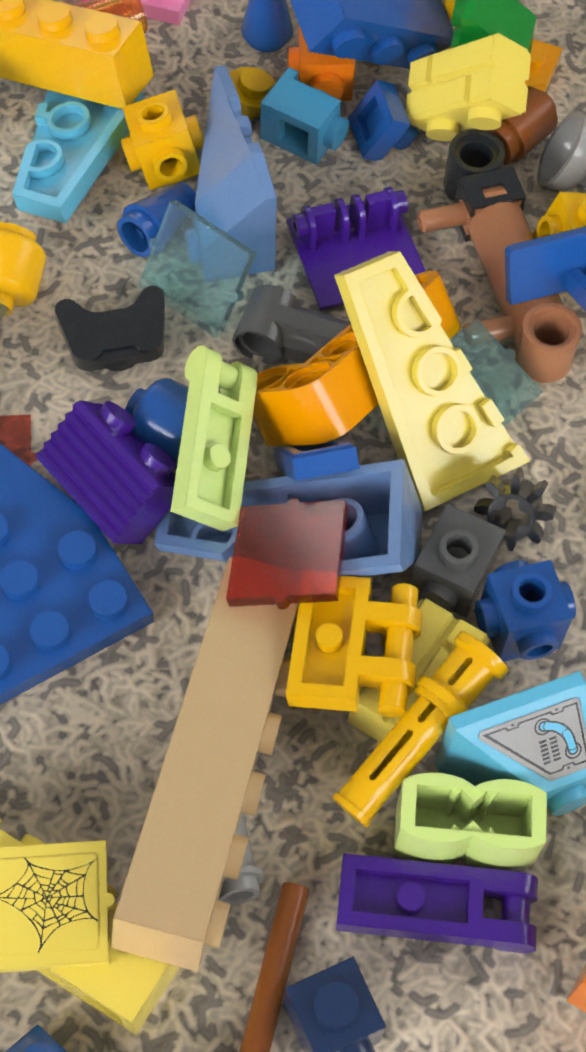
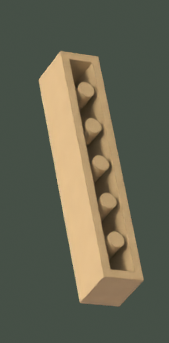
(206, 785)

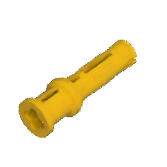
(443, 695)

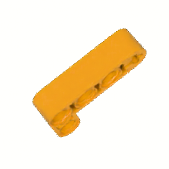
(332, 388)

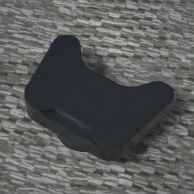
(117, 336)

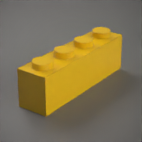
(74, 51)

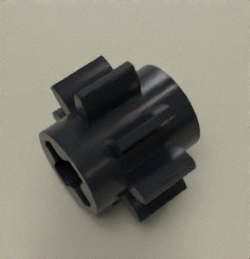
(529, 502)

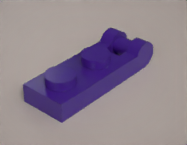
(436, 902)

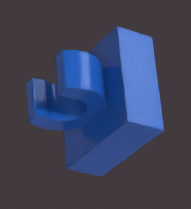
(381, 122)

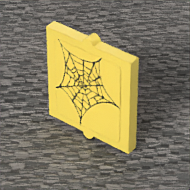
(54, 906)

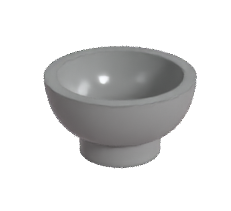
(564, 155)

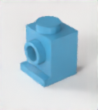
(301, 118)

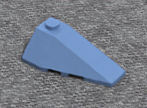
(234, 176)
(380, 526)

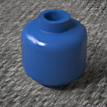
(160, 414)

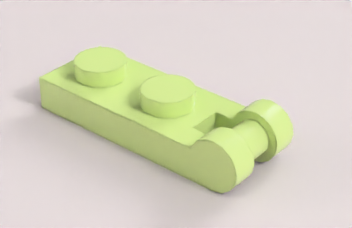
(214, 440)

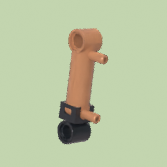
(492, 216)

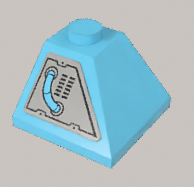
(525, 738)

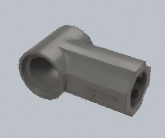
(279, 327)

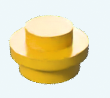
(252, 87)

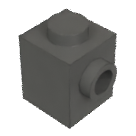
(456, 560)

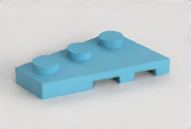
(67, 154)

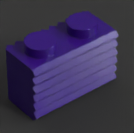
(110, 470)

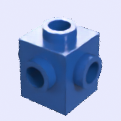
(525, 610)

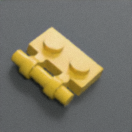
(331, 643)

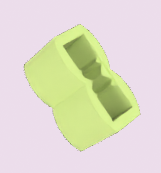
(485, 824)

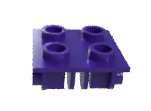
(344, 235)

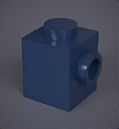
(334, 1011)

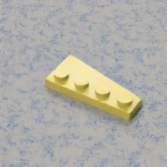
(424, 384)

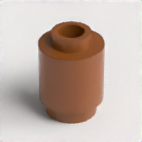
(526, 131)

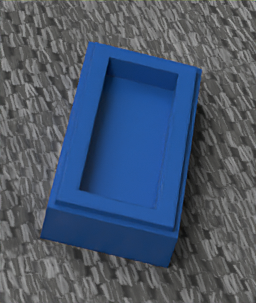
(316, 460)

